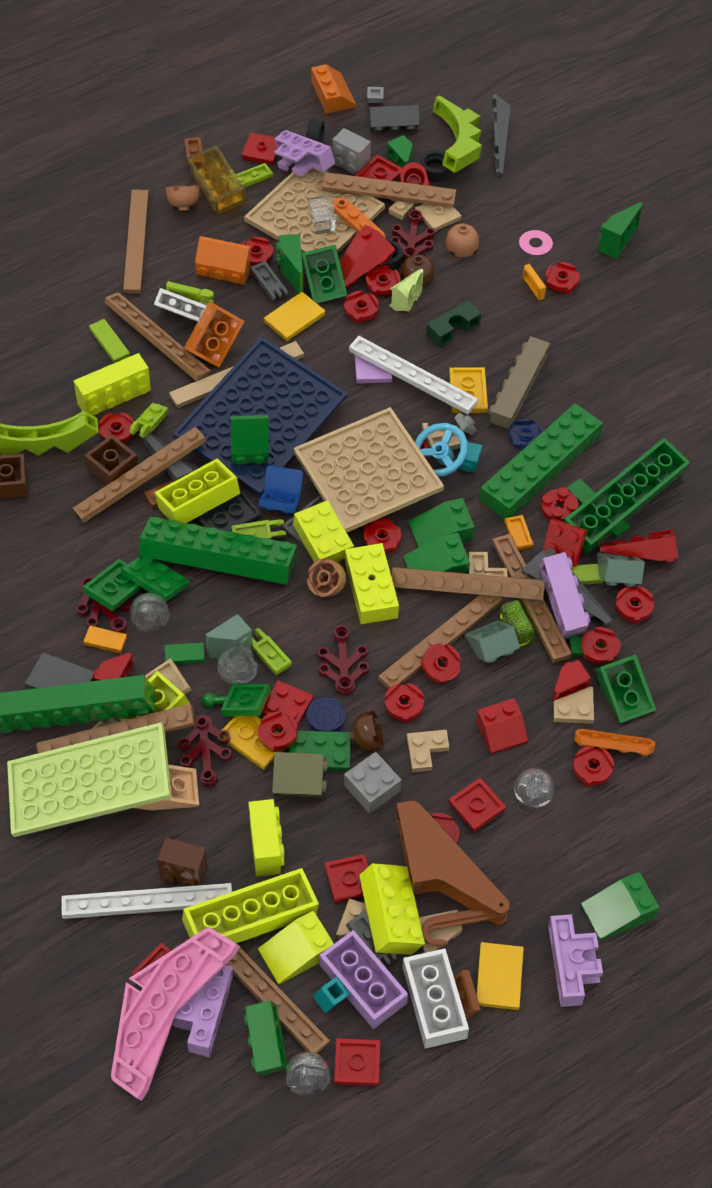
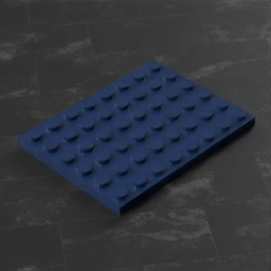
(264, 384)

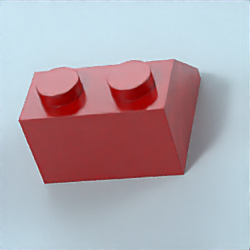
(502, 726)

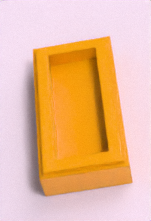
(534, 282)
(519, 532)
(105, 639)

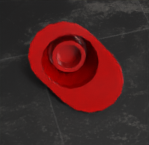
(414, 174)

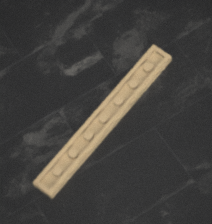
(201, 388)

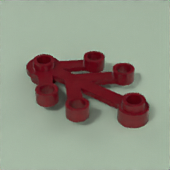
(415, 218)
(115, 621)
(343, 663)
(205, 746)

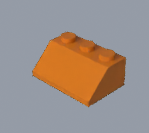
(331, 89)
(222, 260)
(214, 334)

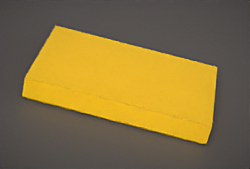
(294, 316)
(472, 382)
(246, 740)
(499, 976)

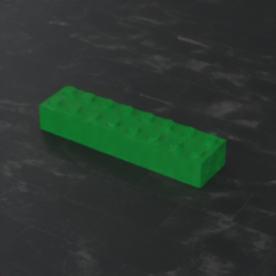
(540, 461)
(628, 493)
(218, 550)
(76, 703)

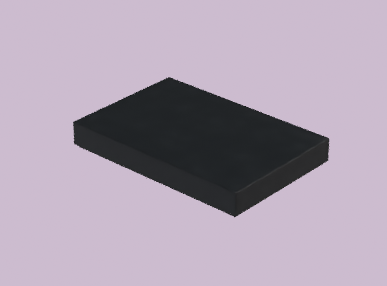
(232, 512)

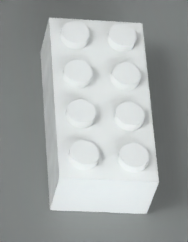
(435, 998)

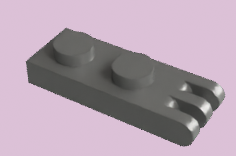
(268, 280)
(361, 926)

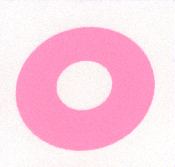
(546, 239)

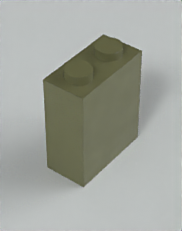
(299, 774)

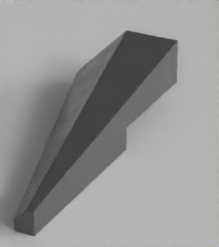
(500, 116)
(176, 470)
(590, 603)

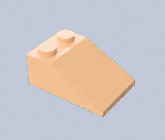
(183, 790)

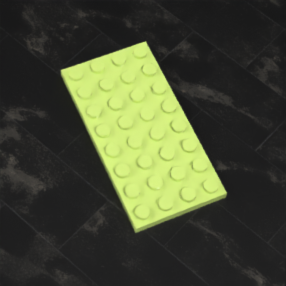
(88, 779)

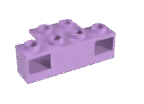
(303, 151)
(573, 959)
(204, 1012)

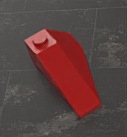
(365, 253)
(657, 546)

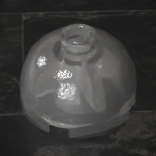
(149, 612)
(237, 665)
(534, 788)
(307, 1073)

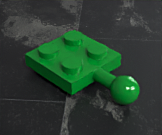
(241, 700)

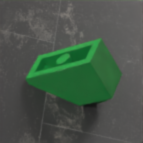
(400, 150)

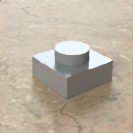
(375, 95)
(465, 423)

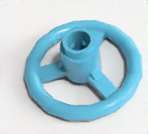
(441, 450)

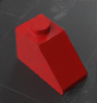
(114, 668)
(571, 679)

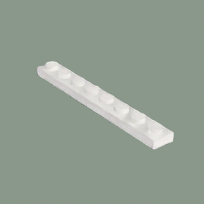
(413, 375)
(139, 900)

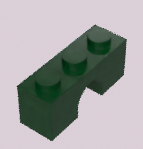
(464, 316)

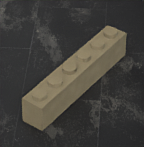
(519, 382)

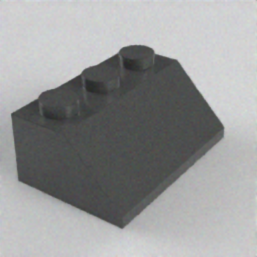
(393, 117)

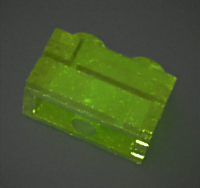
(514, 615)

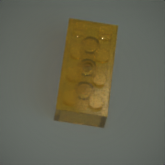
(217, 179)

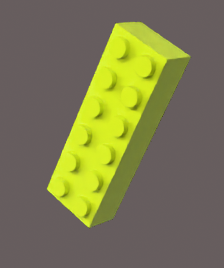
(254, 908)

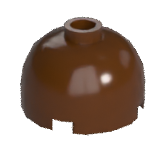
(415, 263)
(367, 732)

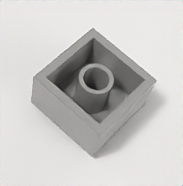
(350, 151)
(372, 782)

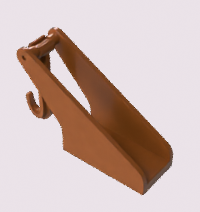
(443, 867)

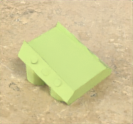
(407, 292)

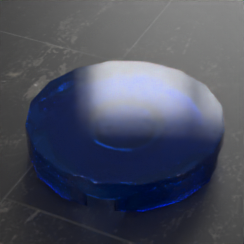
(524, 432)
(326, 715)

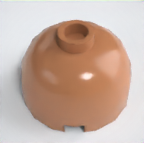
(182, 196)
(462, 240)
(326, 578)

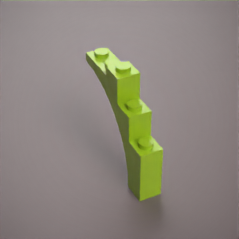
(465, 128)
(38, 439)

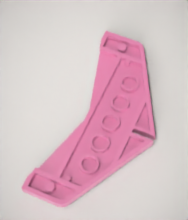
(150, 1012)

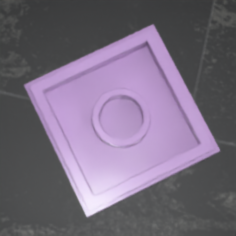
(370, 373)

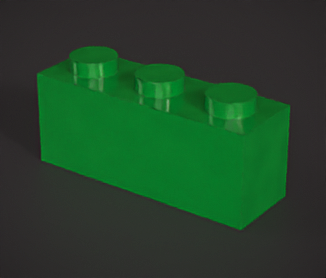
(265, 1038)

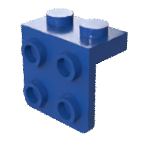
(282, 489)

